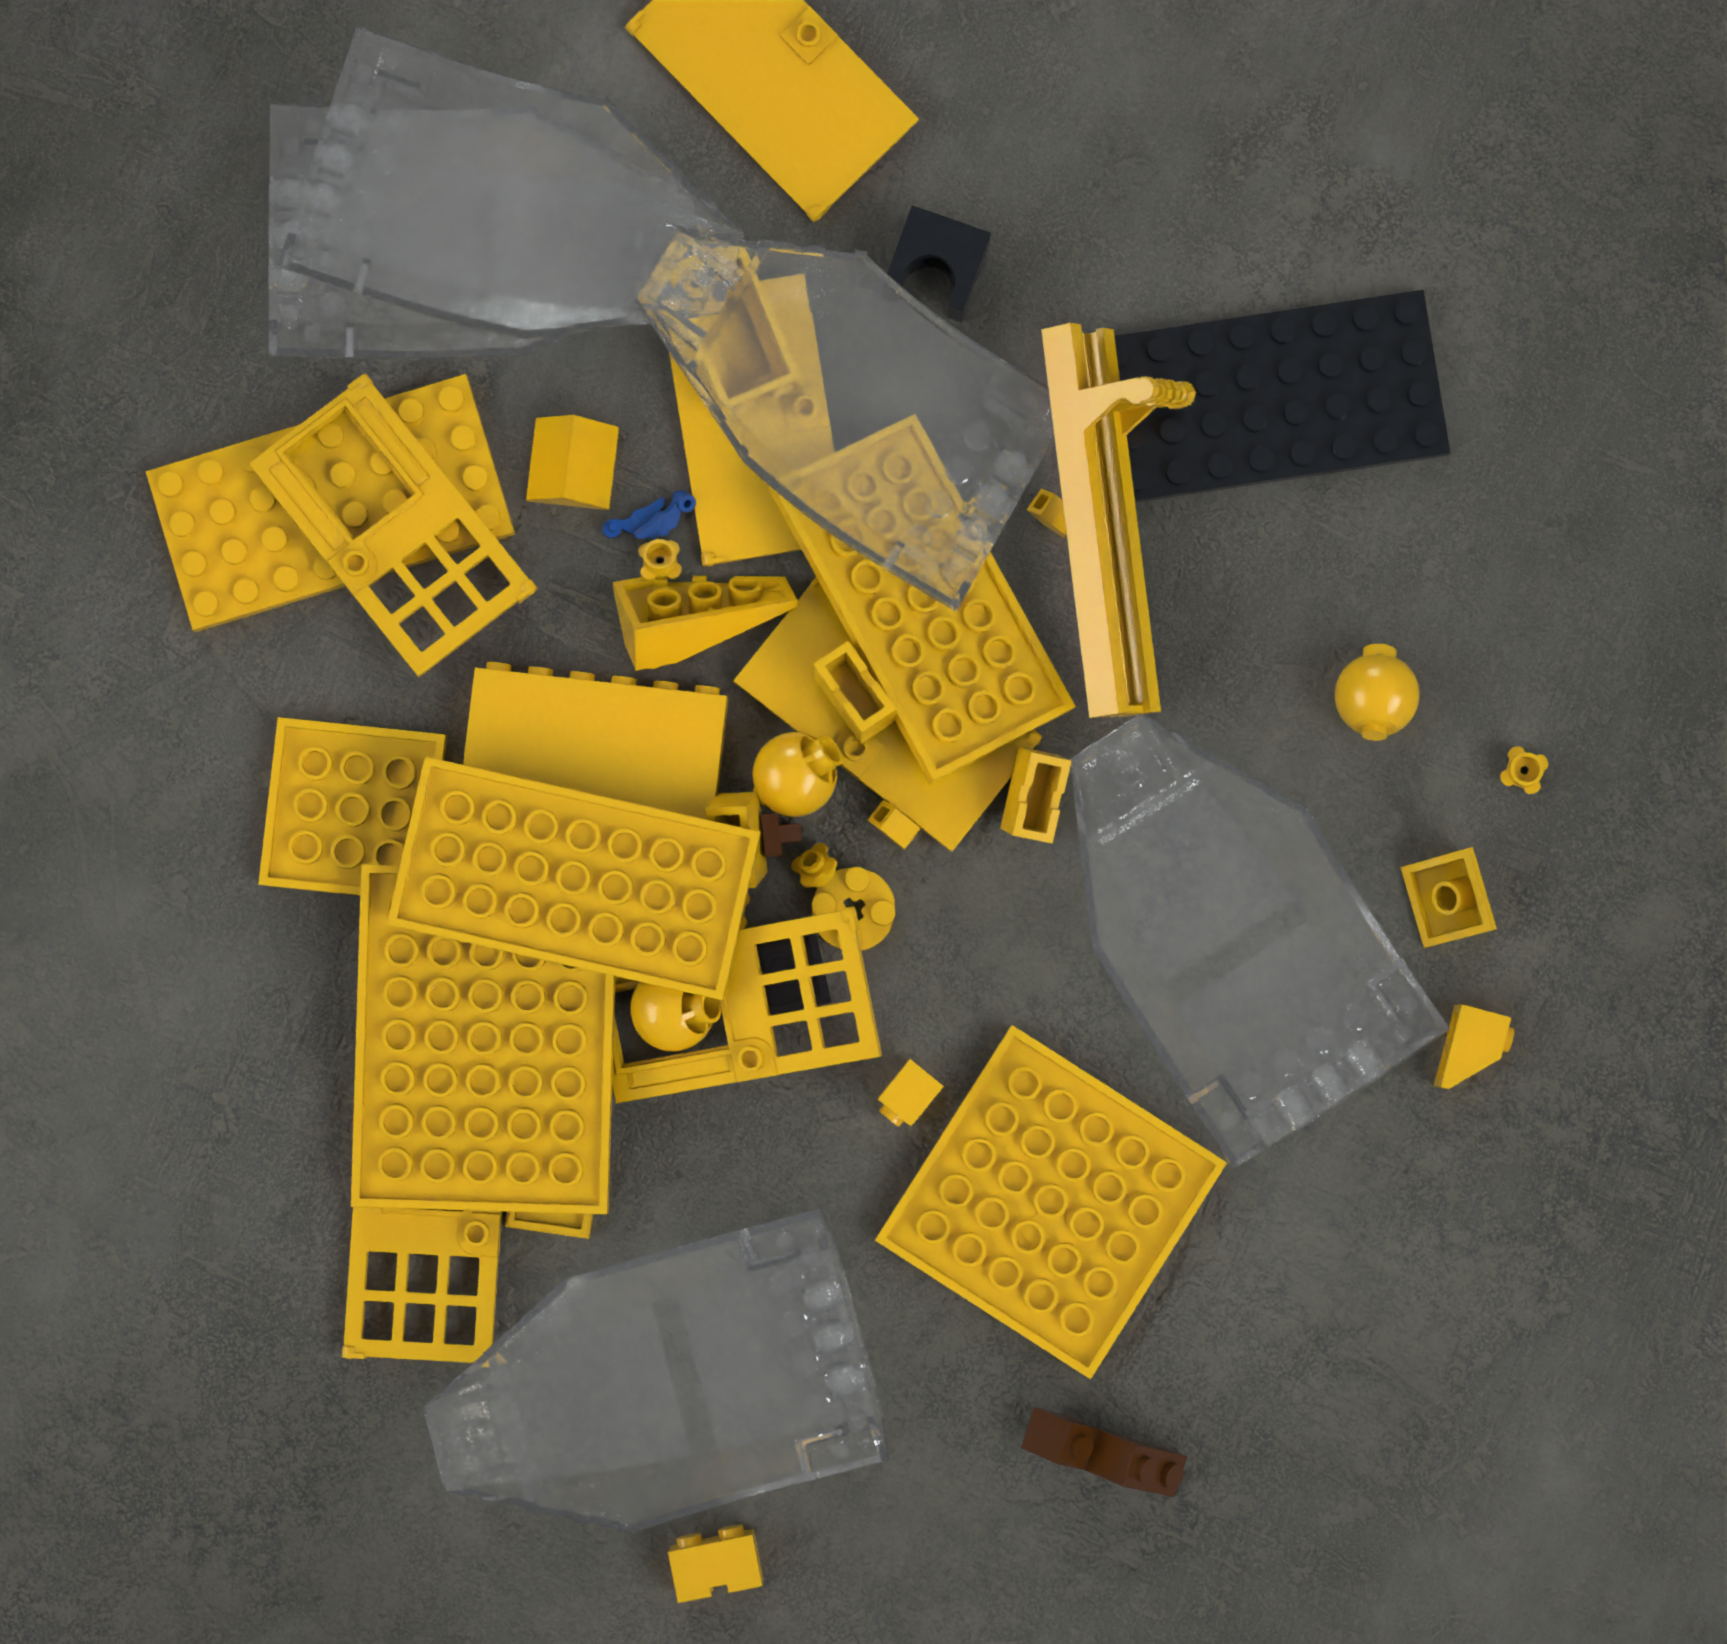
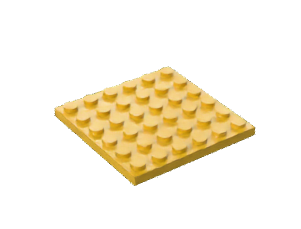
(1060, 1142)

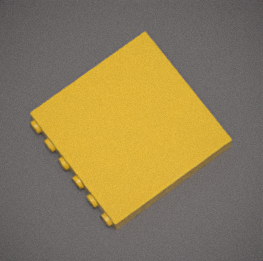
(599, 736)

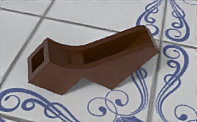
(1104, 1453)

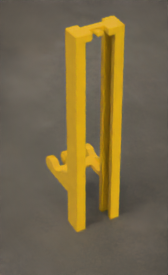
(1091, 428)

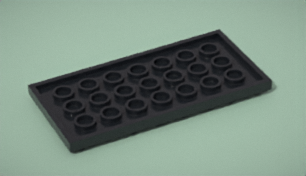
(1287, 396)

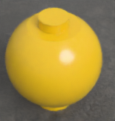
(1377, 693)
(796, 773)
(672, 1017)

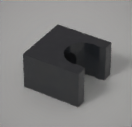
(944, 245)

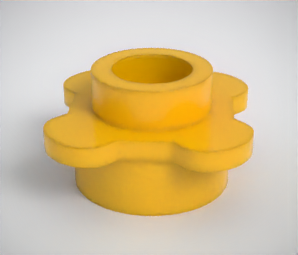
(659, 549)
(1535, 764)
(815, 866)

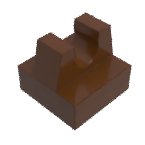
(778, 835)

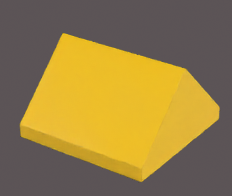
(572, 462)
(1448, 897)

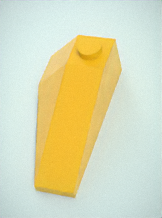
(679, 619)

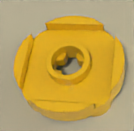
(857, 884)

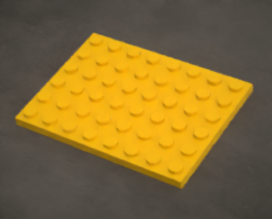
(476, 1073)

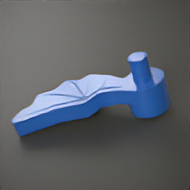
(638, 518)
(665, 520)

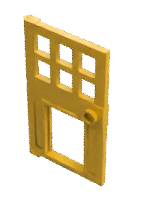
(399, 534)
(748, 1021)
(428, 1233)

